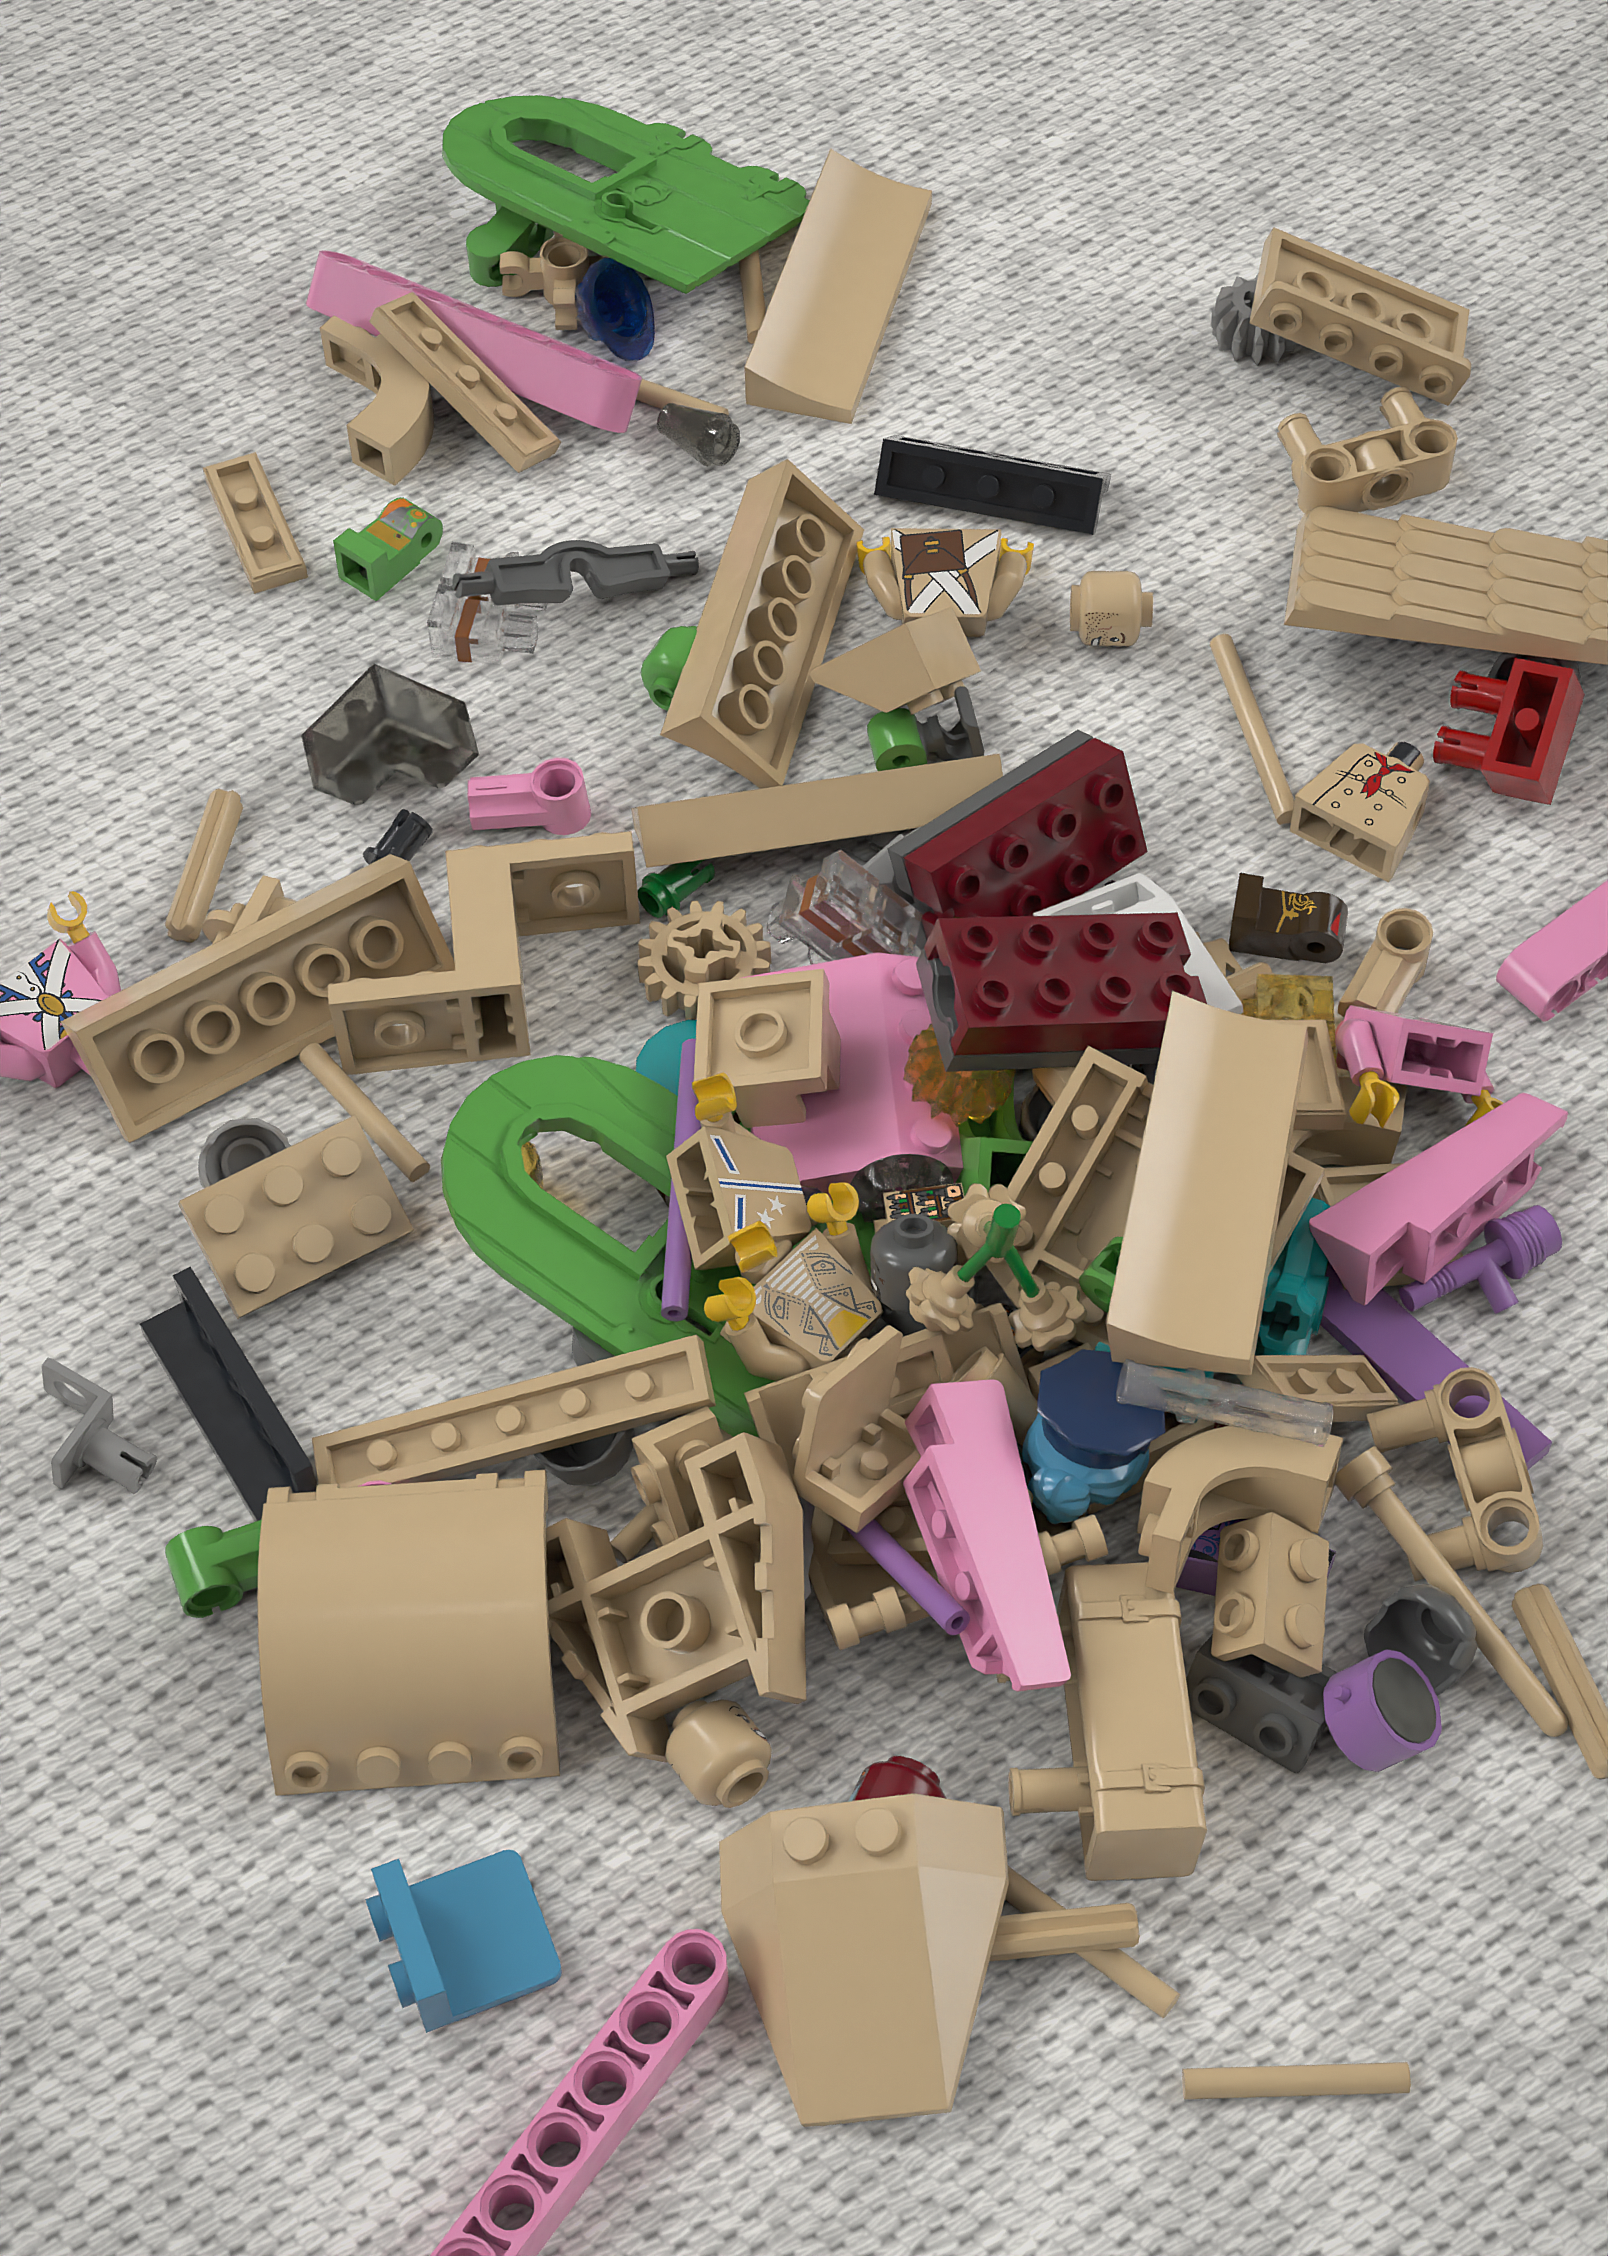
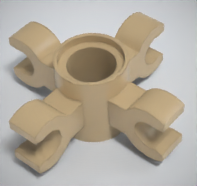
(556, 272)

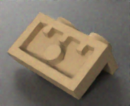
(663, 1474)

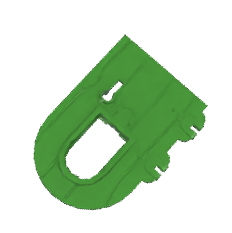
(663, 213)
(560, 1254)

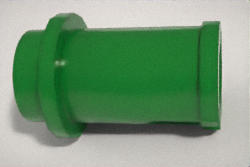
(672, 886)

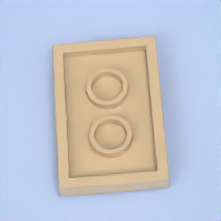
(295, 1216)

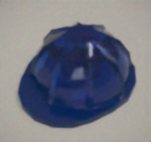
(616, 309)

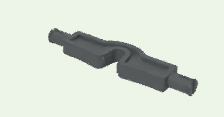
(548, 574)

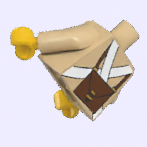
(945, 569)

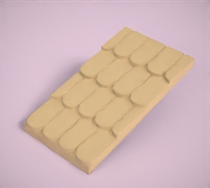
(1450, 585)

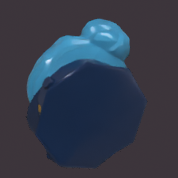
(1083, 1440)

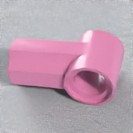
(547, 797)

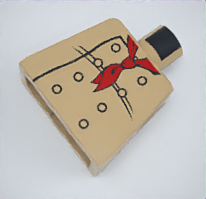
(1365, 806)

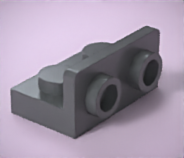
(1260, 1704)

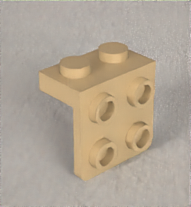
(850, 1443)

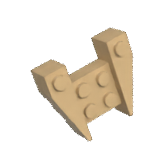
(692, 1609)

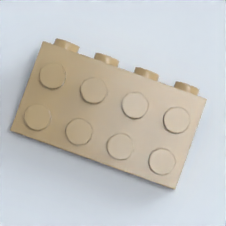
(1361, 317)

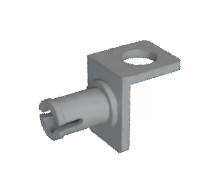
(91, 1440)

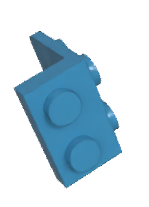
(464, 1937)

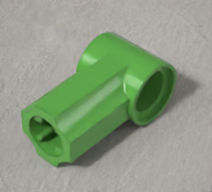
(213, 1566)

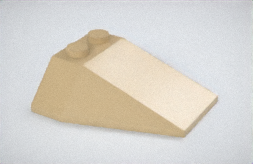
(867, 1946)

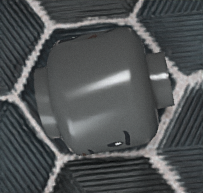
(900, 1248)

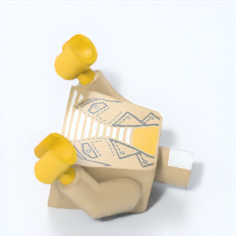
(809, 1304)

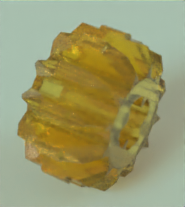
(954, 1093)

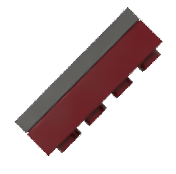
(1025, 838)
(1052, 986)

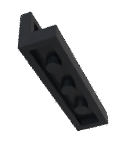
(991, 484)
(226, 1397)

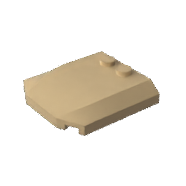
(1083, 1179)

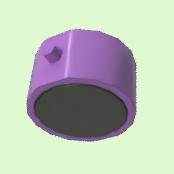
(1382, 1711)

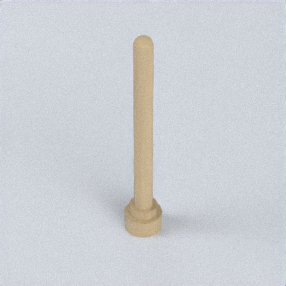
(1370, 1485)

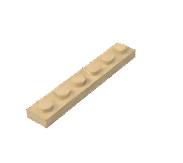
(520, 1418)

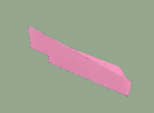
(1437, 1199)
(984, 1533)

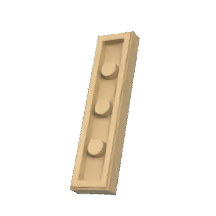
(465, 382)

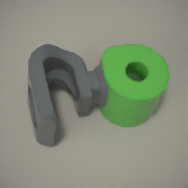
(904, 742)

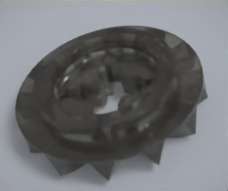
(896, 1171)

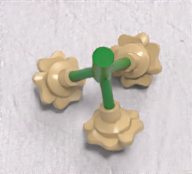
(986, 1231)

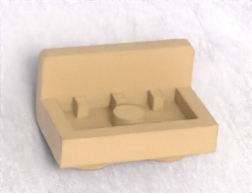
(1271, 1594)

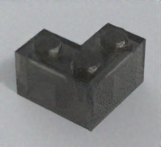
(384, 729)

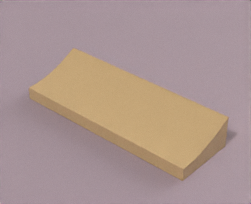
(836, 293)
(765, 626)
(808, 811)
(252, 996)
(1207, 1191)

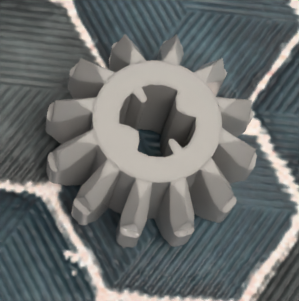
(1232, 325)

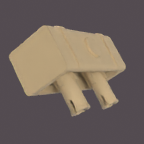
(1127, 1730)

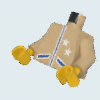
(736, 1190)

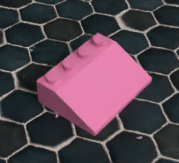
(871, 1115)

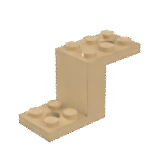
(482, 1004)

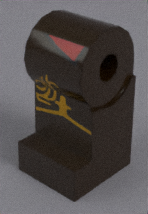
(1287, 923)

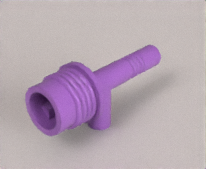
(1511, 1245)

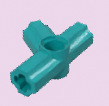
(1295, 1292)

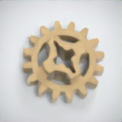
(696, 951)

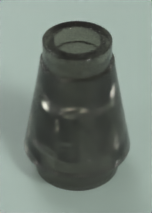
(701, 433)

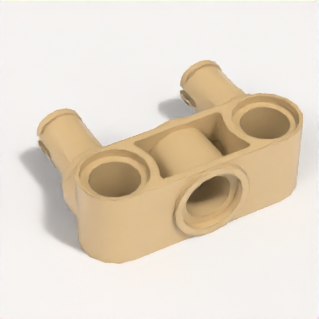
(1374, 467)
(1485, 1464)

